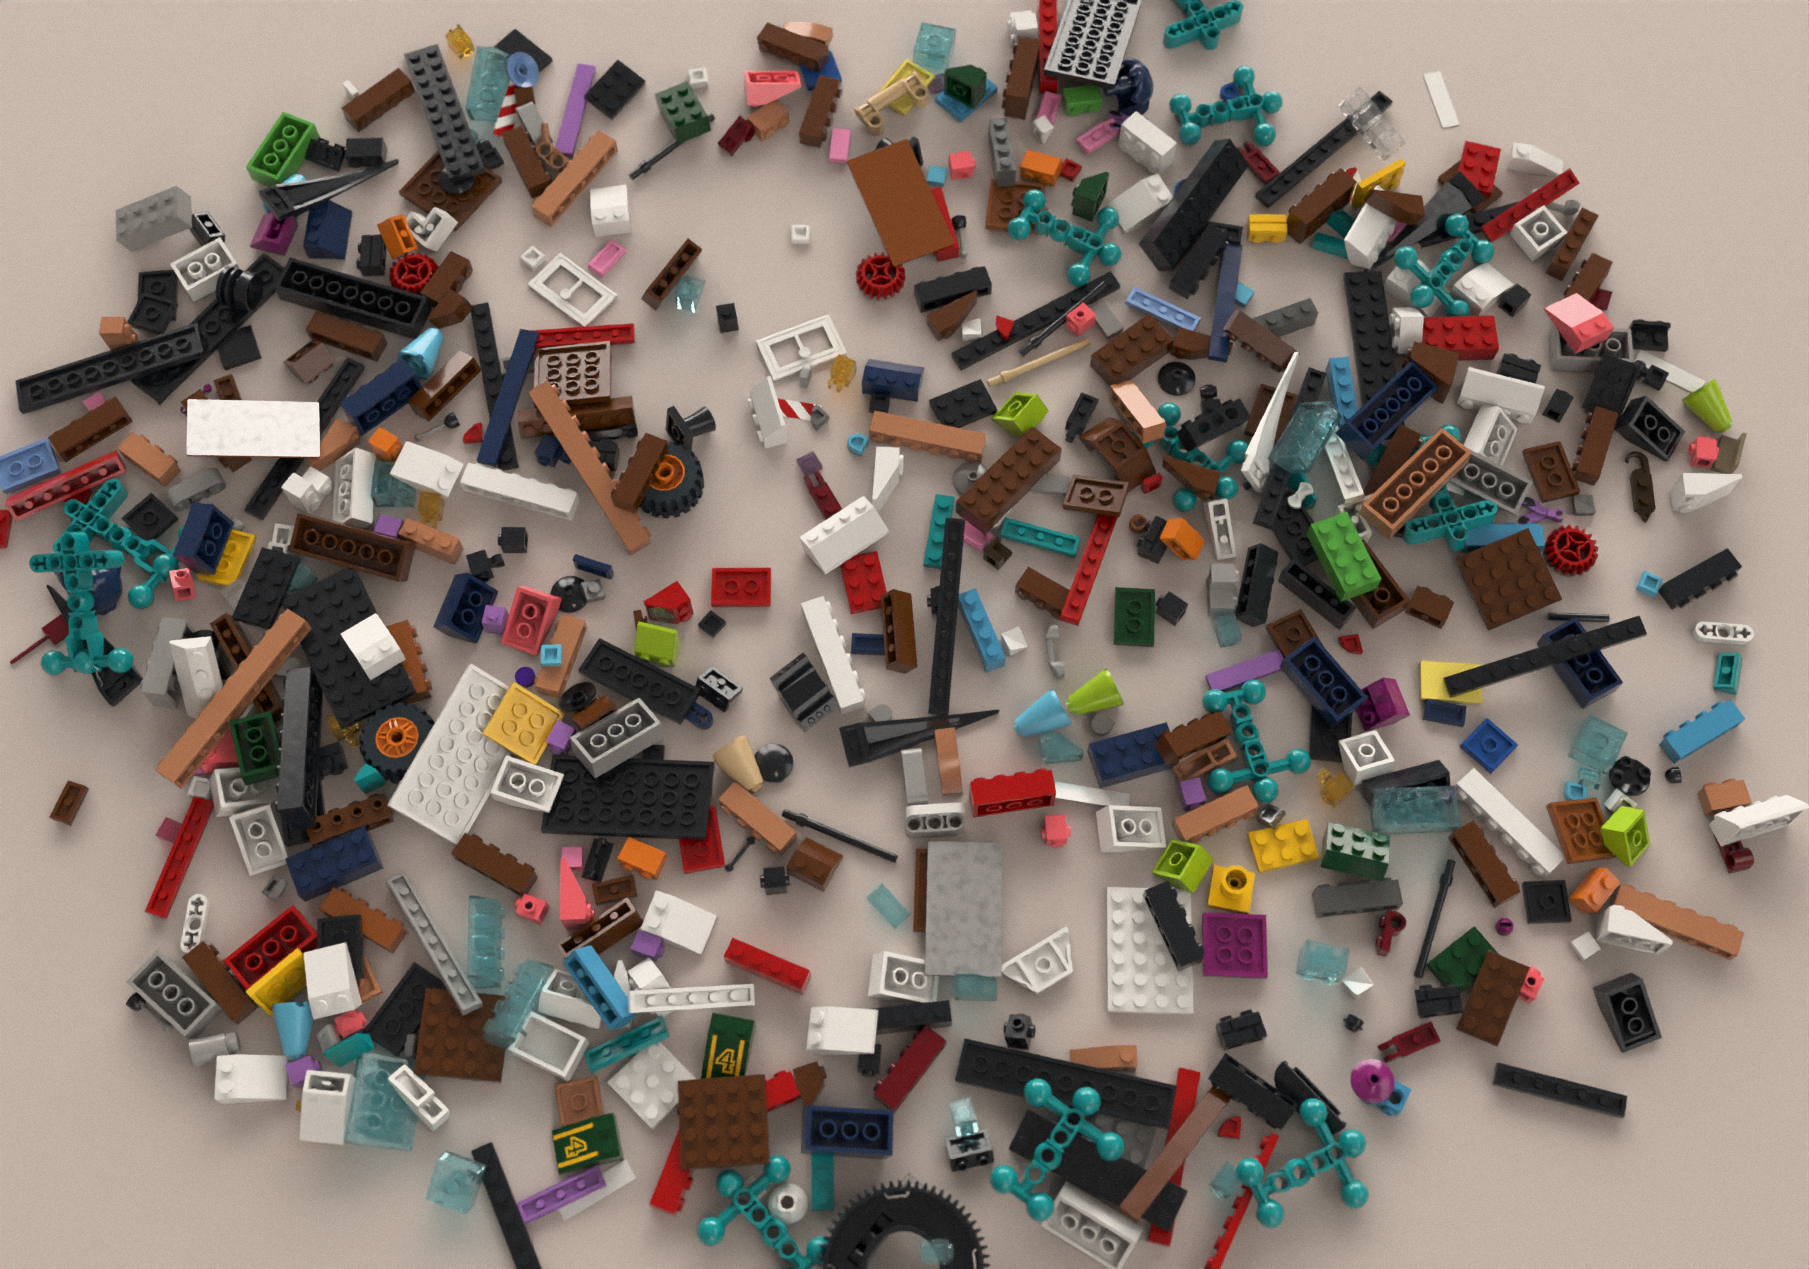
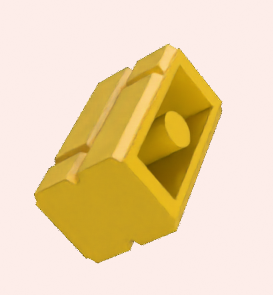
(1266, 228)

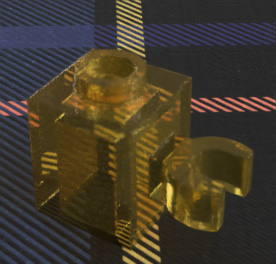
(459, 42)
(842, 372)
(431, 508)
(347, 733)
(1335, 788)

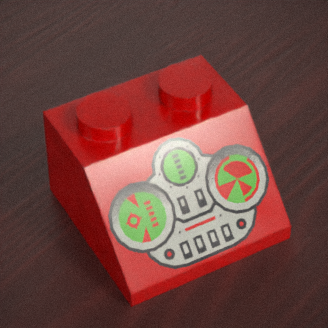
(669, 605)

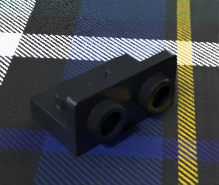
(324, 154)
(1649, 335)
(718, 688)
(969, 1150)

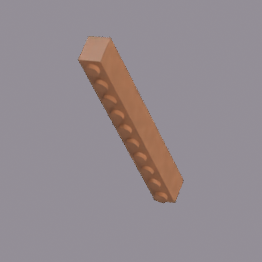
(588, 465)
(233, 698)

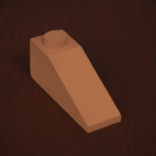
(336, 443)
(1112, 1058)

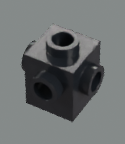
(1019, 1031)

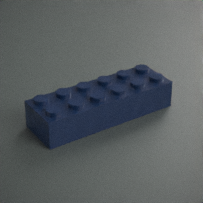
(1386, 410)

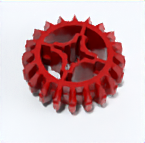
(416, 269)
(881, 282)
(1569, 560)

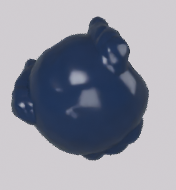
(1132, 88)
(106, 589)

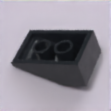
(1649, 428)
(1627, 1011)

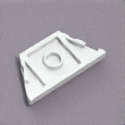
(1042, 963)

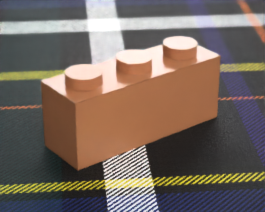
(149, 458)
(431, 541)

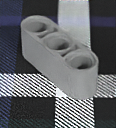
(531, 122)
(195, 488)
(914, 777)
(926, 831)

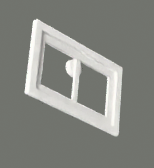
(560, 302)
(817, 359)

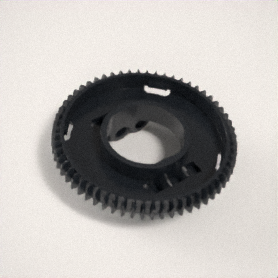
(921, 1212)

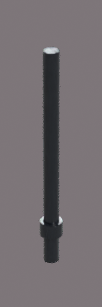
(645, 166)
(1036, 341)
(803, 820)
(1445, 881)

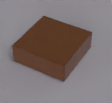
(524, 96)

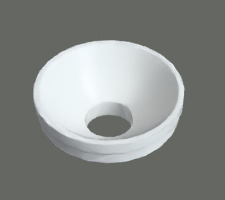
(791, 1215)

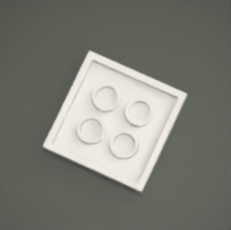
(651, 1083)

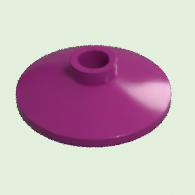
(1368, 1090)

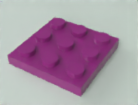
(1234, 945)

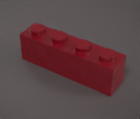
(909, 1069)

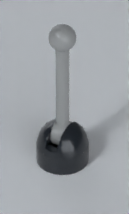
(959, 223)
(450, 421)
(138, 1003)

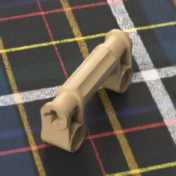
(870, 111)

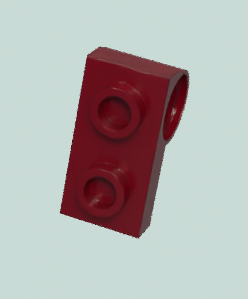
(739, 132)
(1736, 856)
(1384, 940)

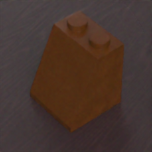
(1436, 364)

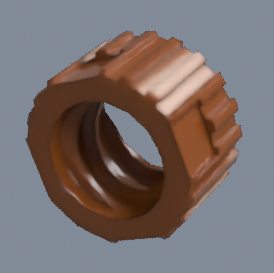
(1142, 519)

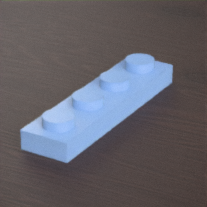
(1161, 310)

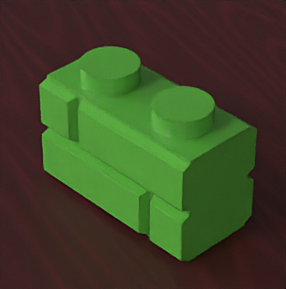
(1081, 99)

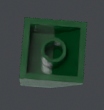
(965, 84)
(1089, 196)

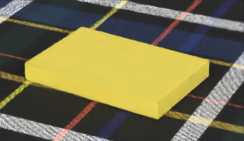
(905, 104)
(1433, 686)

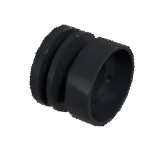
(239, 289)

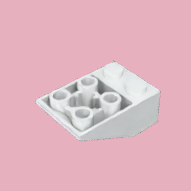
(326, 1106)

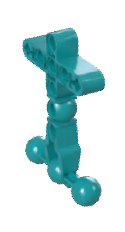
(1201, 23)
(113, 495)
(1420, 529)
(77, 564)

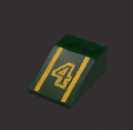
(727, 1046)
(587, 1143)

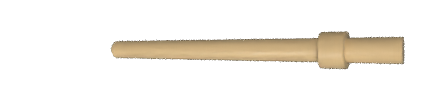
(1006, 375)

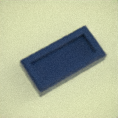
(593, 566)
(867, 644)
(1444, 713)

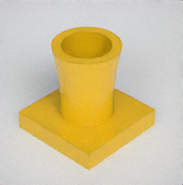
(1230, 898)

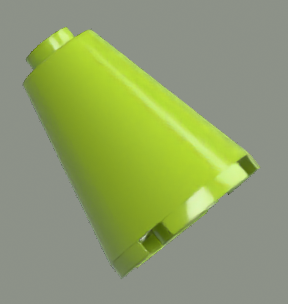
(1710, 406)
(1095, 695)

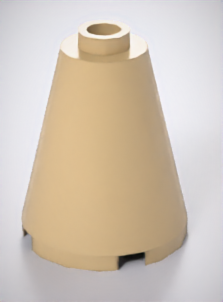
(740, 764)

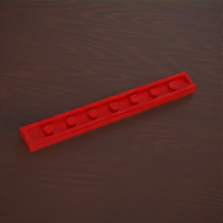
(1088, 569)
(1184, 1105)

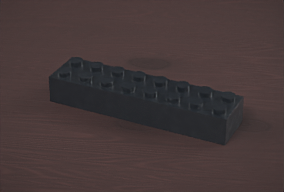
(1193, 204)
(353, 298)
(299, 749)
(1089, 1171)

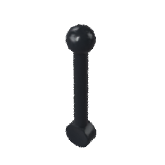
(750, 841)

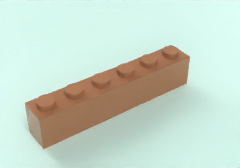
(574, 178)
(927, 436)
(1680, 922)

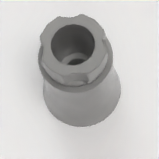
(208, 1048)

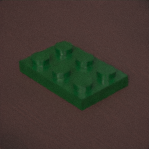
(1134, 617)
(1461, 960)

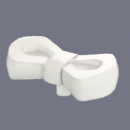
(1295, 500)

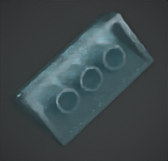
(487, 84)
(1305, 436)
(1415, 810)
(485, 942)
(517, 1003)

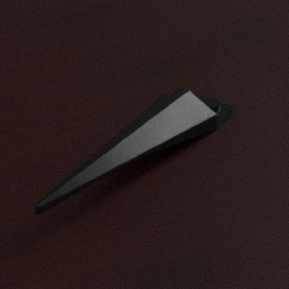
(298, 197)
(1453, 197)
(110, 684)
(878, 739)

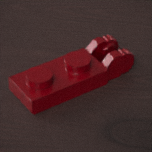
(1258, 163)
(823, 496)
(1411, 1041)

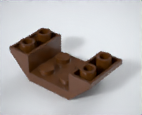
(1120, 451)

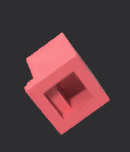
(536, 913)
(1529, 992)

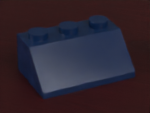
(327, 231)
(892, 378)
(464, 608)

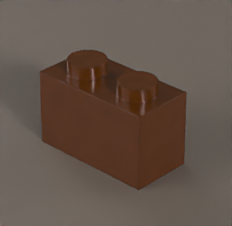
(1429, 606)

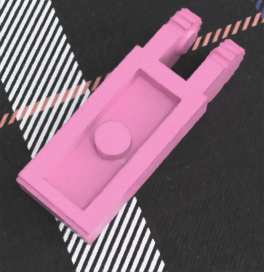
(1098, 136)

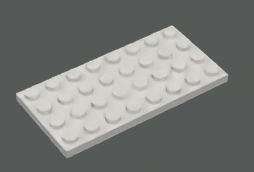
(456, 762)

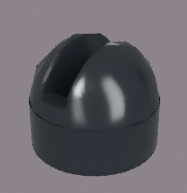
(1673, 775)

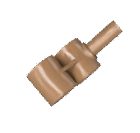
(553, 154)

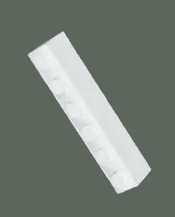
(520, 491)
(832, 655)
(1508, 823)

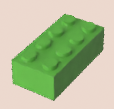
(282, 150)
(1343, 556)

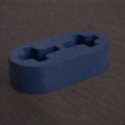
(703, 712)

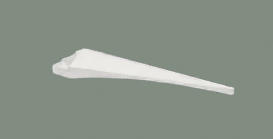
(1256, 465)

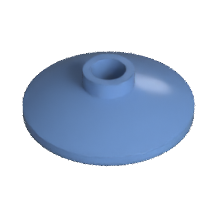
(527, 66)

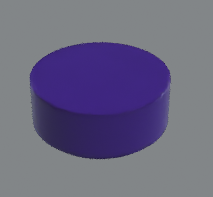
(525, 677)

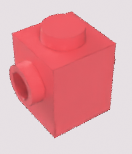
(961, 165)
(1080, 319)
(1703, 452)
(182, 584)
(1055, 831)
(350, 1023)

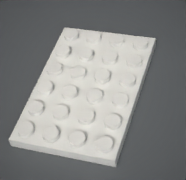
(1138, 962)

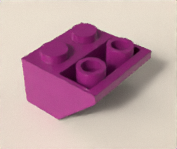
(274, 235)
(1383, 705)

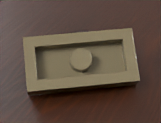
(1729, 454)

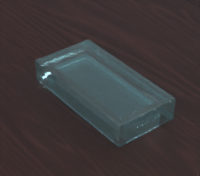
(888, 905)

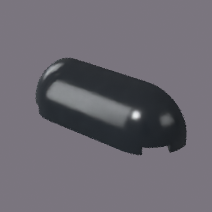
(1300, 1088)

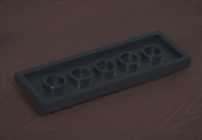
(641, 680)

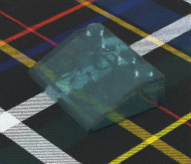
(377, 1111)

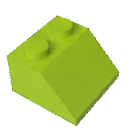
(1020, 413)
(657, 644)
(1626, 834)
(1183, 865)

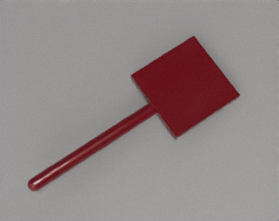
(1602, 299)
(54, 630)

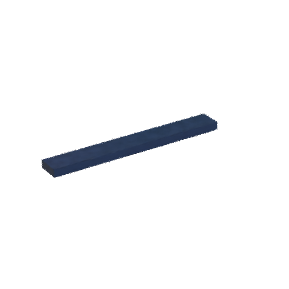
(1225, 302)
(508, 397)

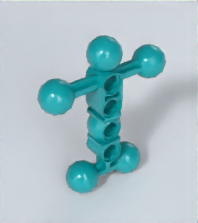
(1237, 109)
(1449, 262)
(1078, 273)
(1183, 498)
(1220, 779)
(1350, 1144)
(1108, 1145)
(730, 1184)

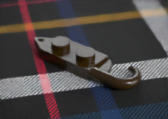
(1642, 487)

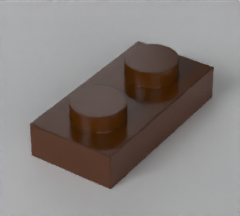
(227, 388)
(69, 803)
(614, 890)

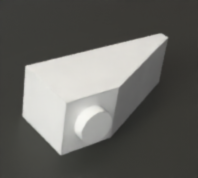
(1533, 160)
(1220, 527)

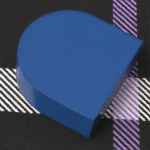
(1229, 91)

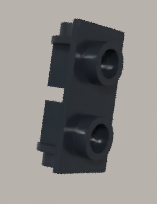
(597, 859)

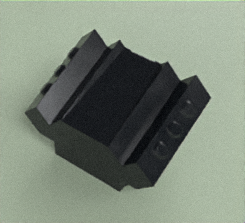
(803, 692)

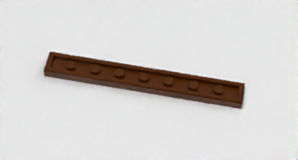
(1174, 1154)

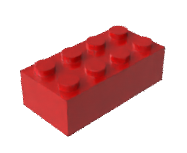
(1468, 335)
(1012, 793)
(272, 946)

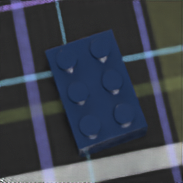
(203, 538)

